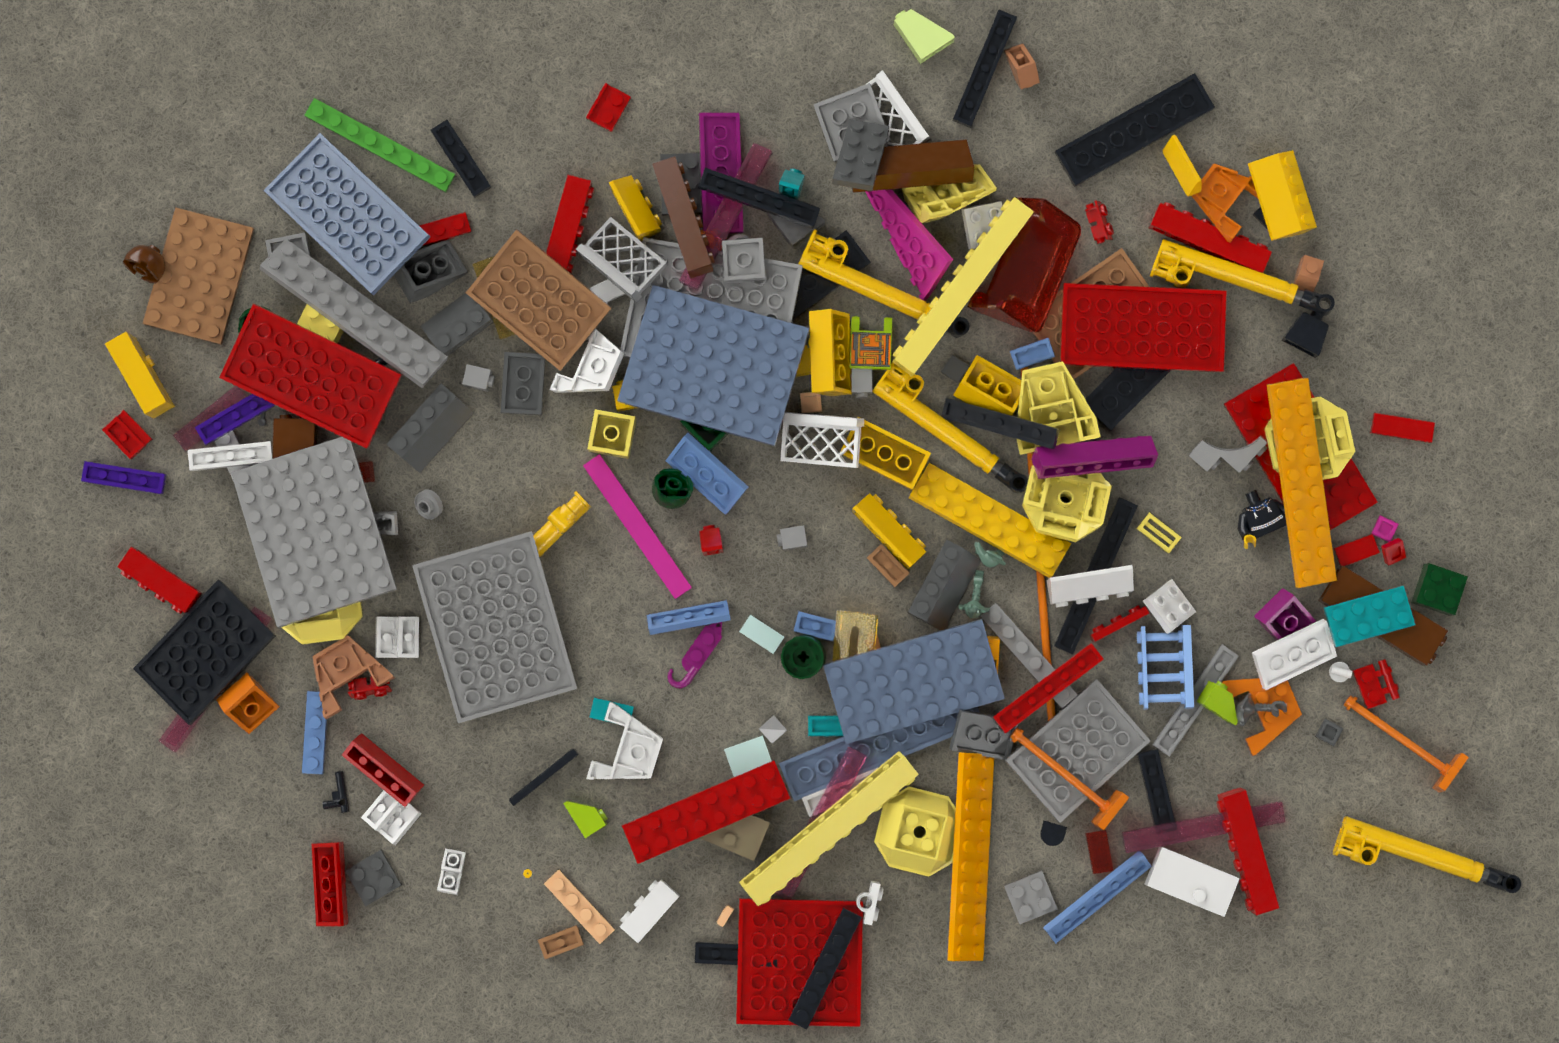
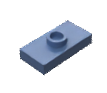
(1032, 354)

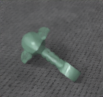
(990, 557)
(973, 608)

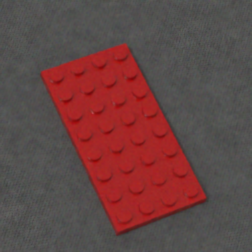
(1143, 327)
(310, 376)
(1251, 412)

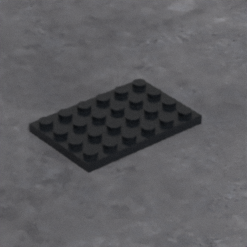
(204, 652)

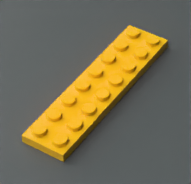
(988, 520)

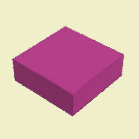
(1384, 528)

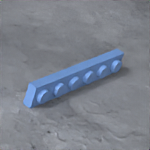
(1097, 896)

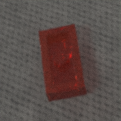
(1099, 851)

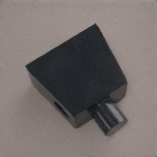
(1307, 333)

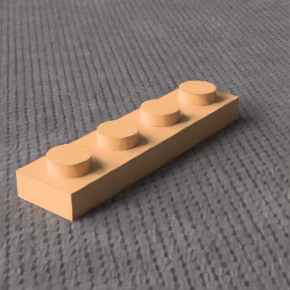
(579, 906)

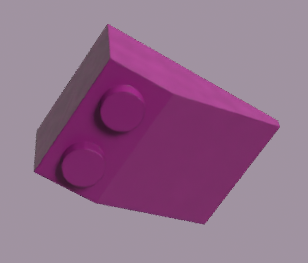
(1283, 615)

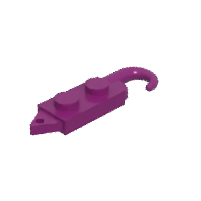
(697, 654)

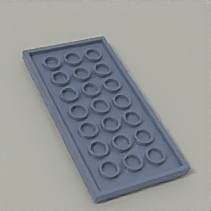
(347, 214)
(913, 681)

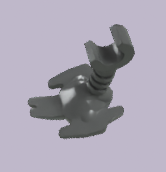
(1246, 708)

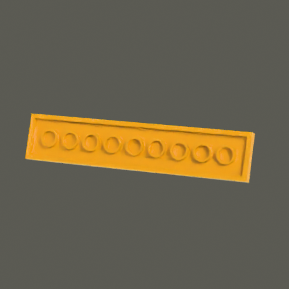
(1301, 482)
(970, 857)

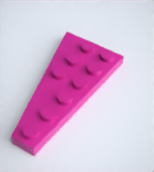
(912, 242)

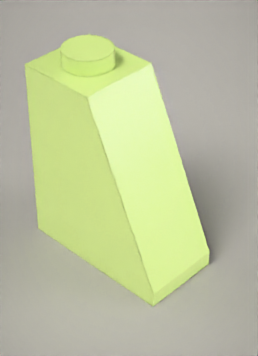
(921, 34)

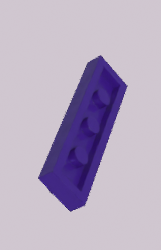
(232, 418)
(123, 477)

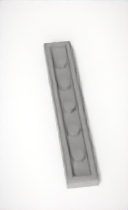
(1184, 718)

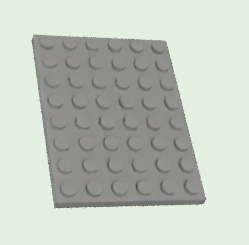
(768, 297)
(313, 531)
(494, 627)

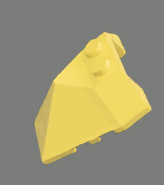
(938, 201)
(1055, 400)

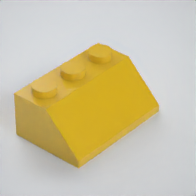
(635, 207)
(989, 387)

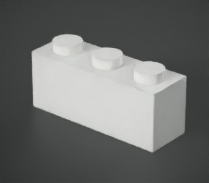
(648, 910)

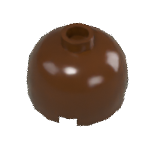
(145, 261)

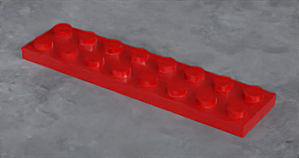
(705, 812)

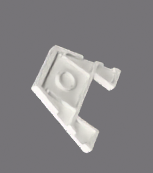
(595, 369)
(636, 750)

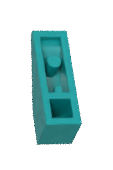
(791, 183)

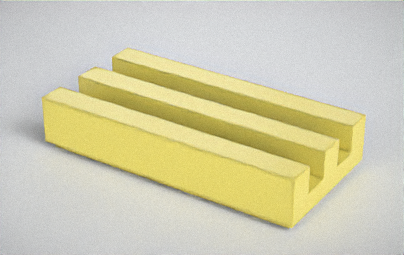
(1172, 543)

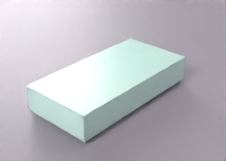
(761, 634)

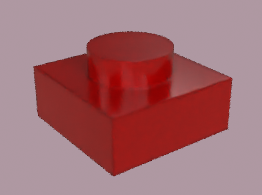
(1393, 551)

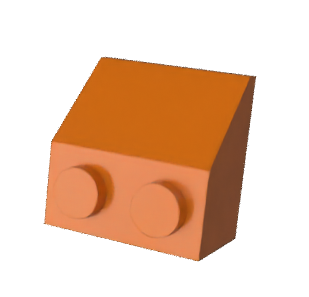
(247, 703)

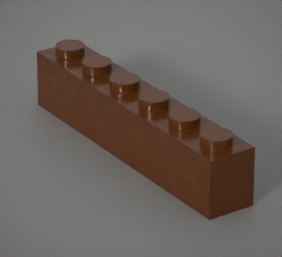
(683, 218)

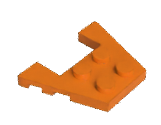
(1218, 193)
(1272, 725)

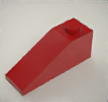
(711, 540)

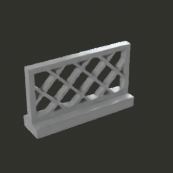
(607, 268)

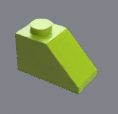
(1219, 701)
(586, 817)

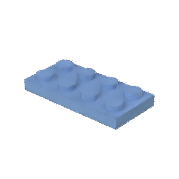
(707, 473)

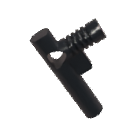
(338, 795)

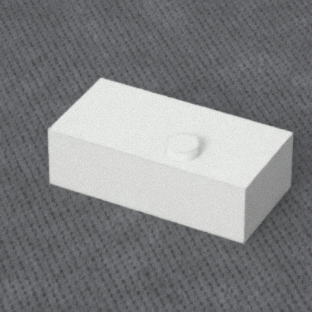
(1191, 881)

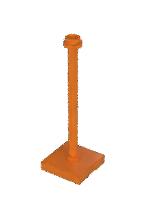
(1447, 770)
(1107, 808)

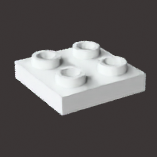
(977, 220)
(1169, 606)
(870, 911)

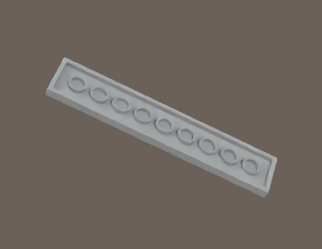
(353, 313)

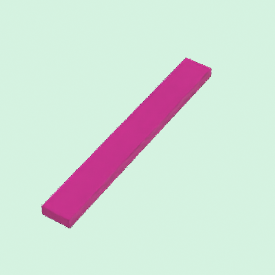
(637, 526)

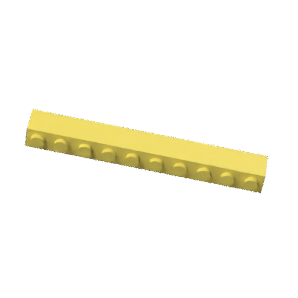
(962, 287)
(829, 828)

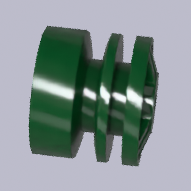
(793, 664)

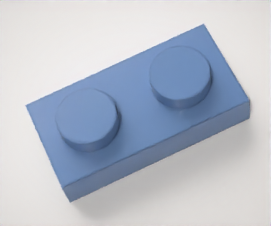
(815, 626)

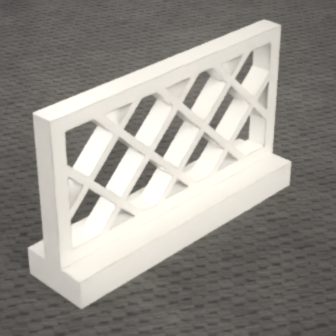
(901, 108)
(826, 422)

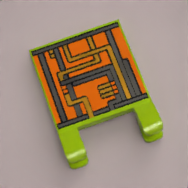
(870, 348)

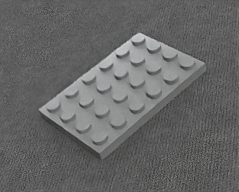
(1087, 738)

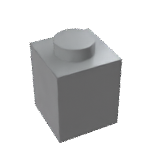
(478, 378)
(861, 382)
(792, 538)

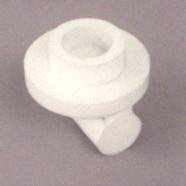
(1340, 672)

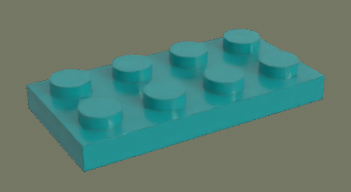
(1369, 616)

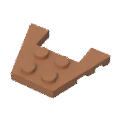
(341, 664)

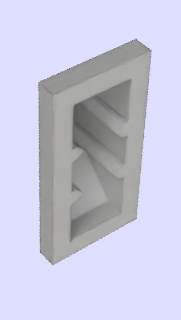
(387, 522)

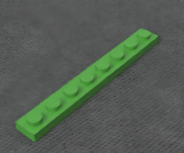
(379, 145)

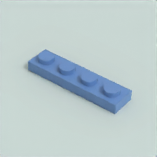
(688, 617)
(314, 735)

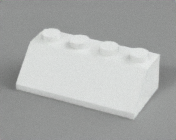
(1089, 585)

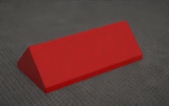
(329, 884)

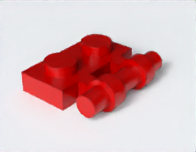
(1370, 687)

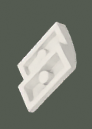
(397, 637)
(387, 807)

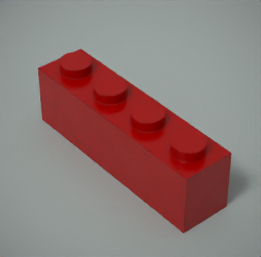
(159, 580)
(383, 770)

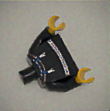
(1260, 518)

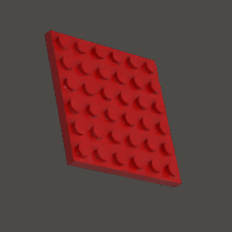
(795, 936)

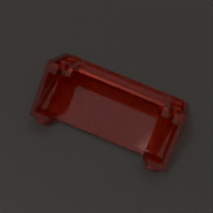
(1030, 268)

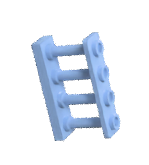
(1184, 676)

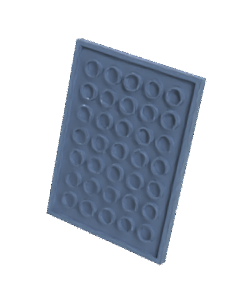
(713, 365)

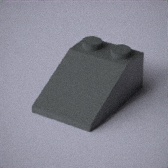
(430, 271)

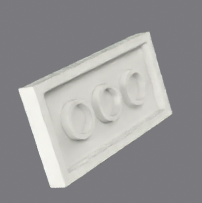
(1294, 654)

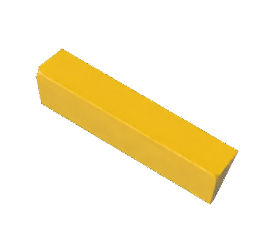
(1182, 166)

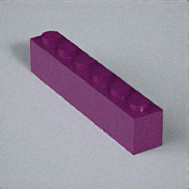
(1094, 457)

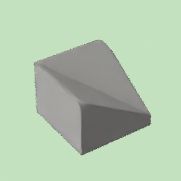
(772, 729)

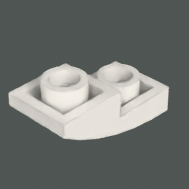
(451, 871)

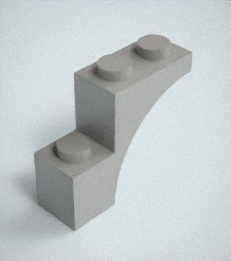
(1240, 458)

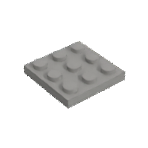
(837, 111)

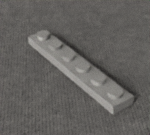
(1024, 650)

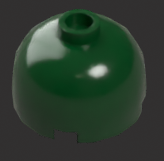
(671, 488)

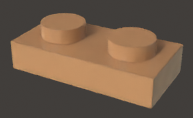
(887, 565)
(560, 942)

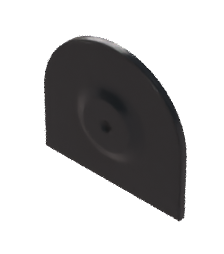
(1052, 833)

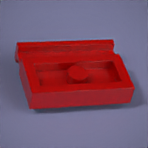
(608, 107)
(127, 434)

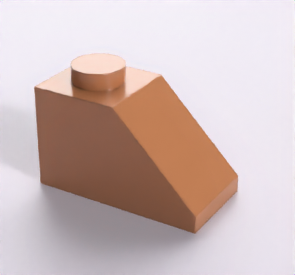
(1022, 66)
(1308, 273)

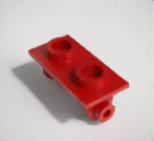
(1103, 228)
(361, 689)

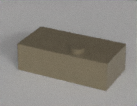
(740, 837)

